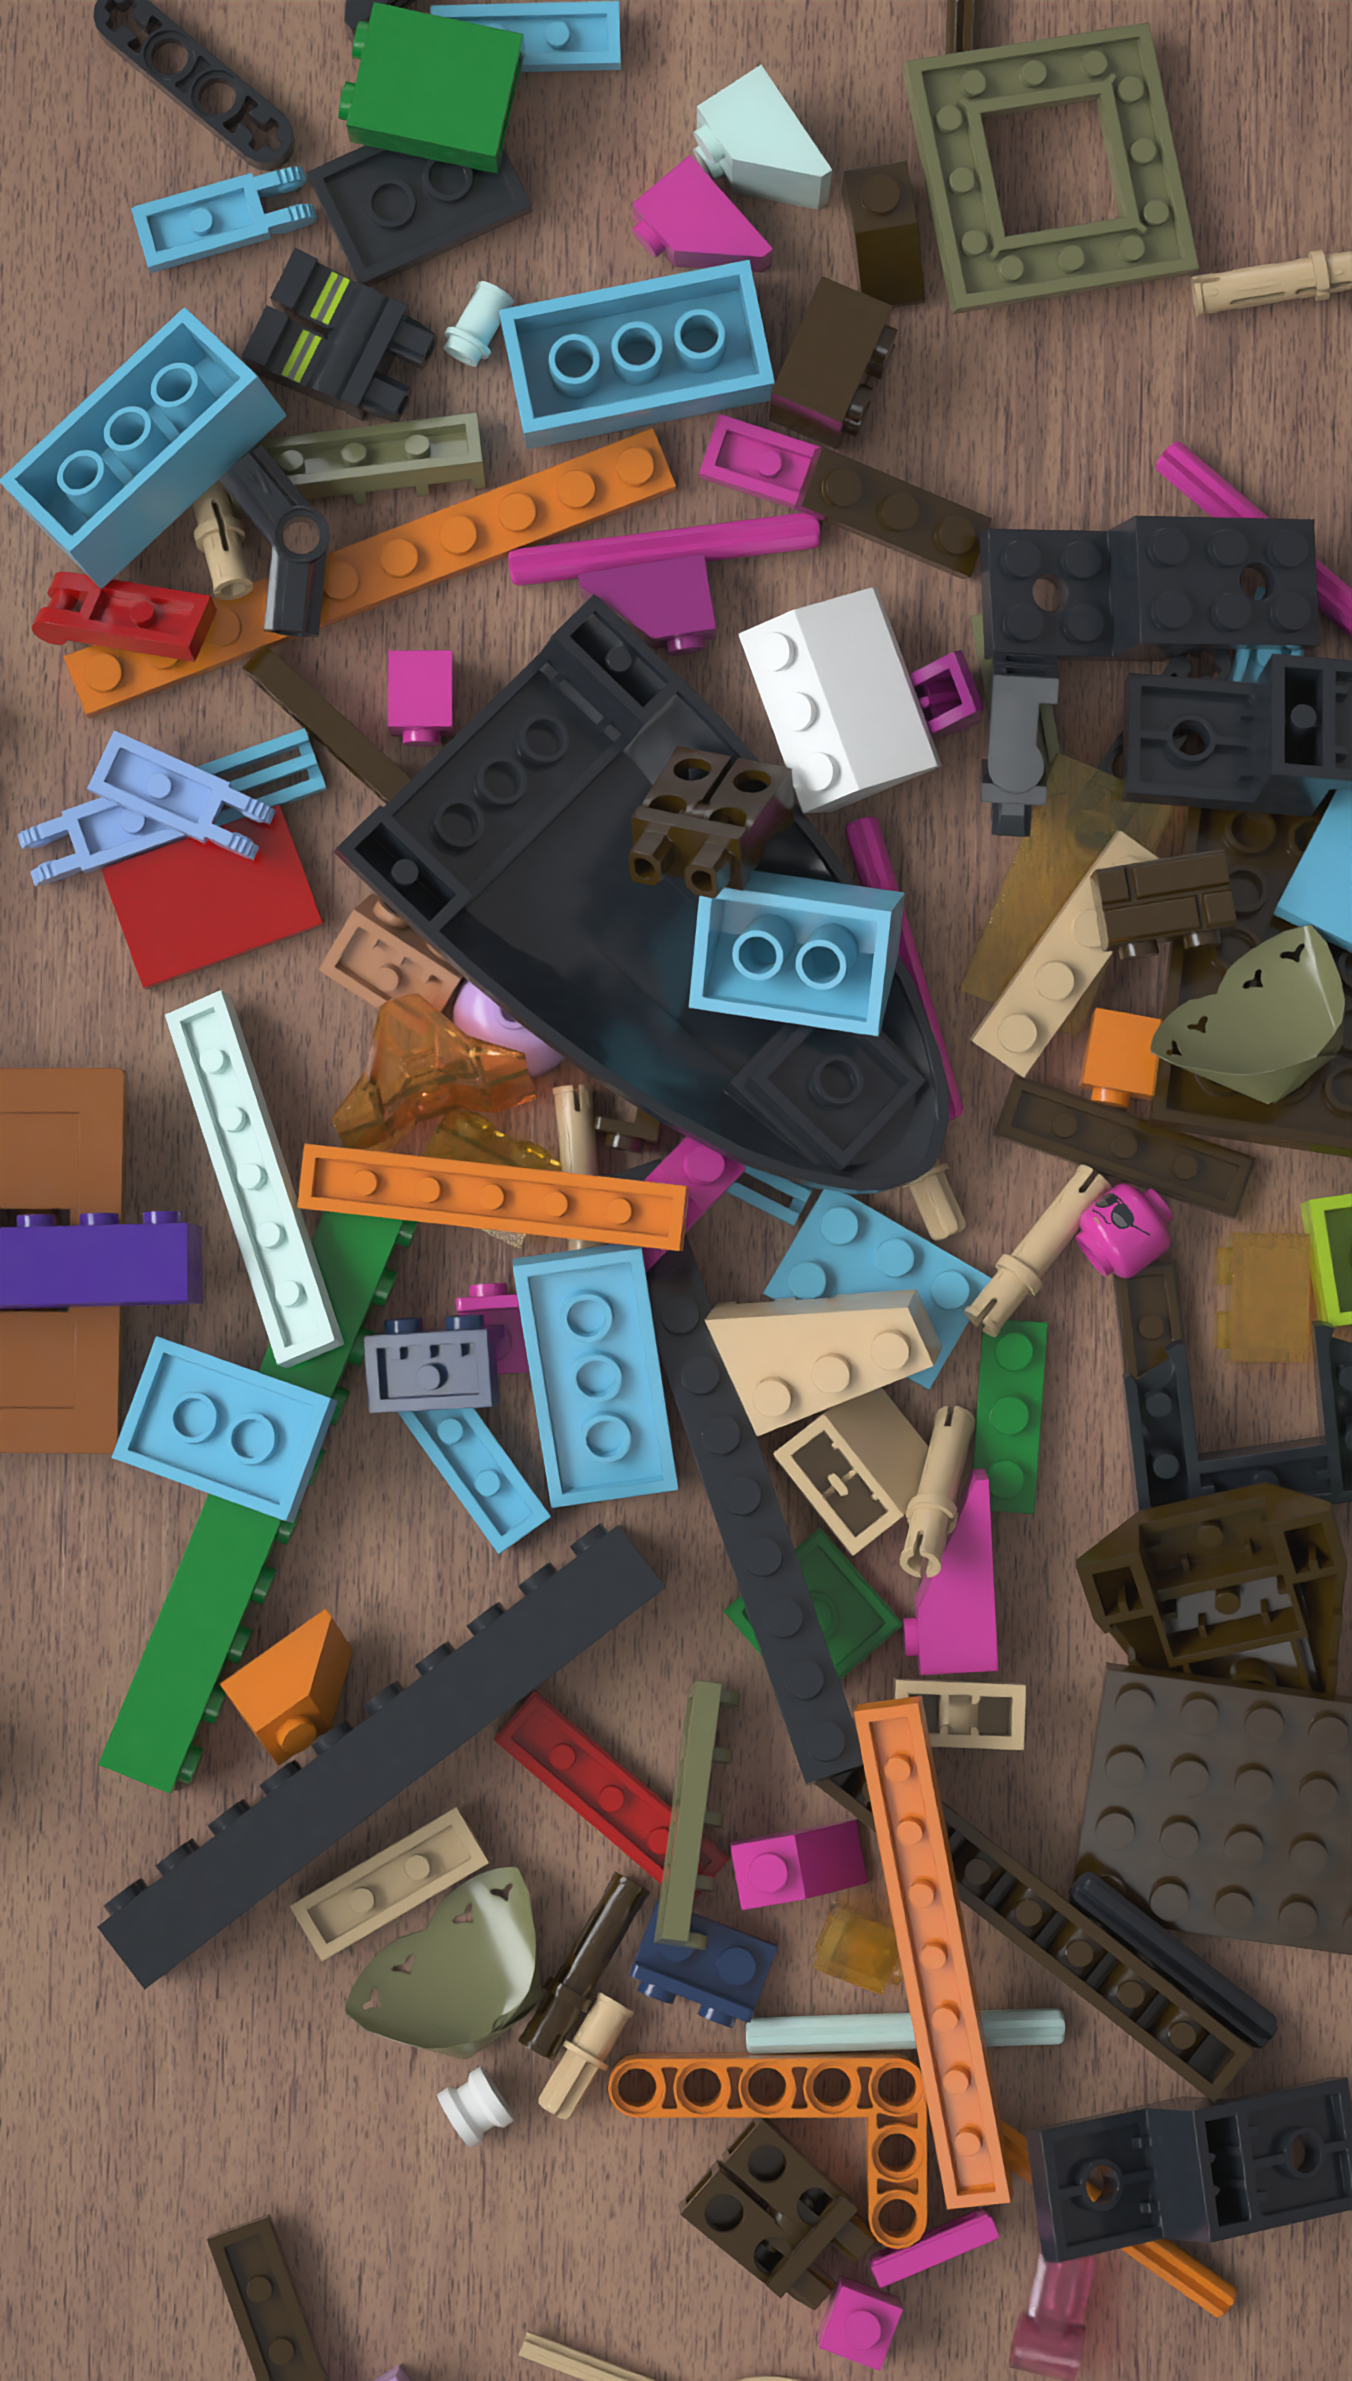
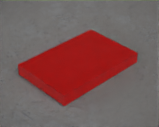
(208, 905)

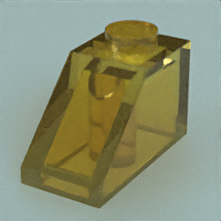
(857, 1949)

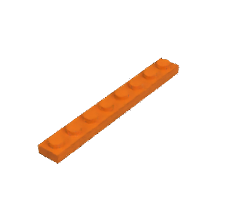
(934, 1952)

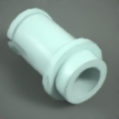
(477, 324)

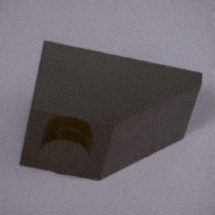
(884, 233)

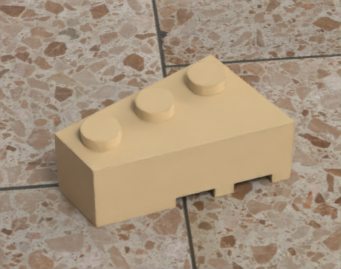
(819, 1352)

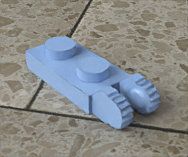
(174, 793)
(100, 835)

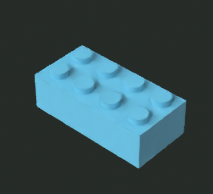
(637, 354)
(143, 447)

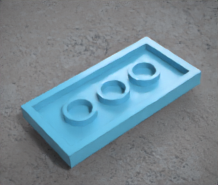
(595, 1374)

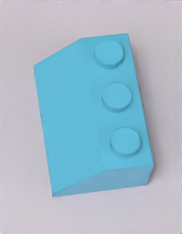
(798, 952)

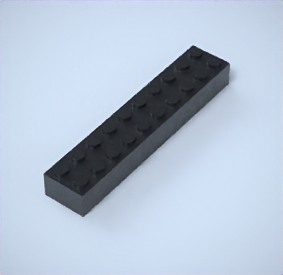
(380, 1757)

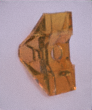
(424, 1070)

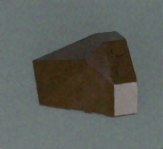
(1225, 1587)

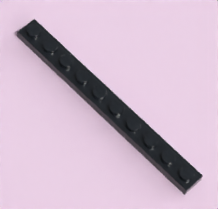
(749, 1519)

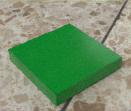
(846, 1605)

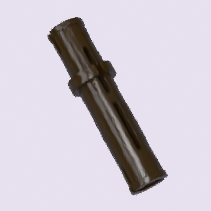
(578, 1976)

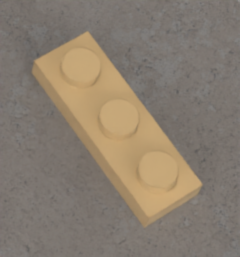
(389, 1883)

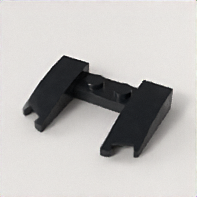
(1164, 1440)

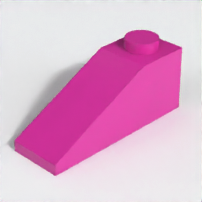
(957, 1606)

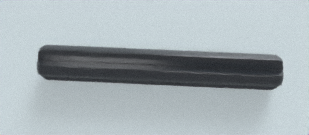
(1172, 1960)

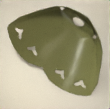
(1265, 1036)
(465, 1976)

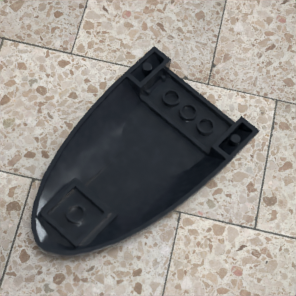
(523, 883)

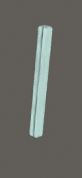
(893, 2031)

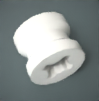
(475, 2107)

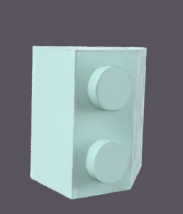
(760, 145)

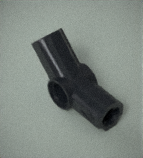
(294, 578)

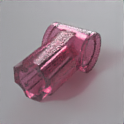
(1051, 2330)

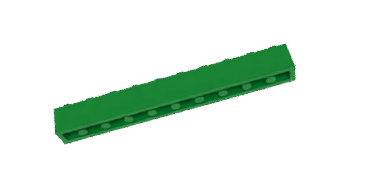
(233, 1544)

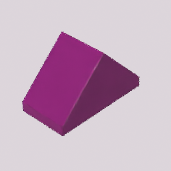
(947, 695)

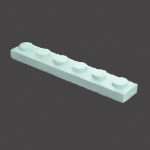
(254, 1180)

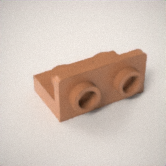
(386, 958)

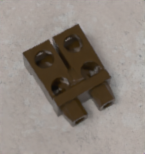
(708, 826)
(795, 2226)

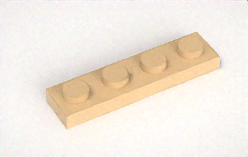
(1054, 971)

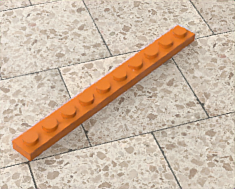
(400, 563)

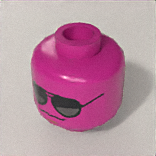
(1125, 1231)

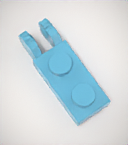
(218, 218)

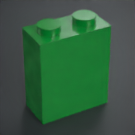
(432, 87)

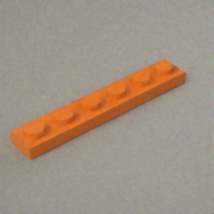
(494, 1197)

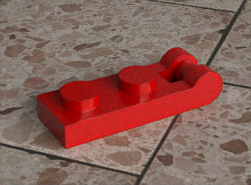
(125, 616)

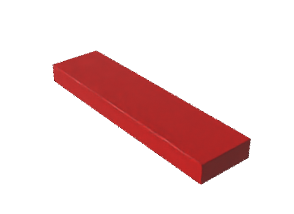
(597, 1786)

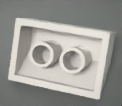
(840, 700)

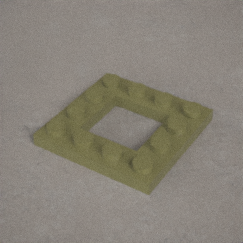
(1122, 75)

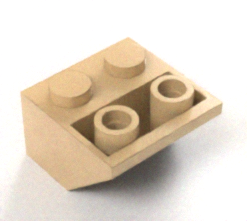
(857, 1466)

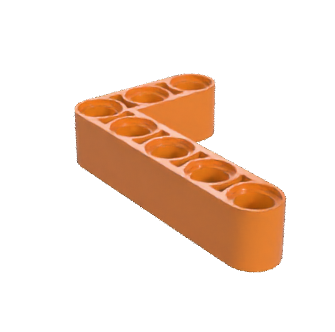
(800, 2101)

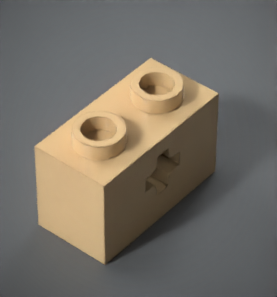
(969, 1711)

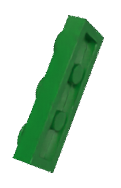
(1010, 1413)

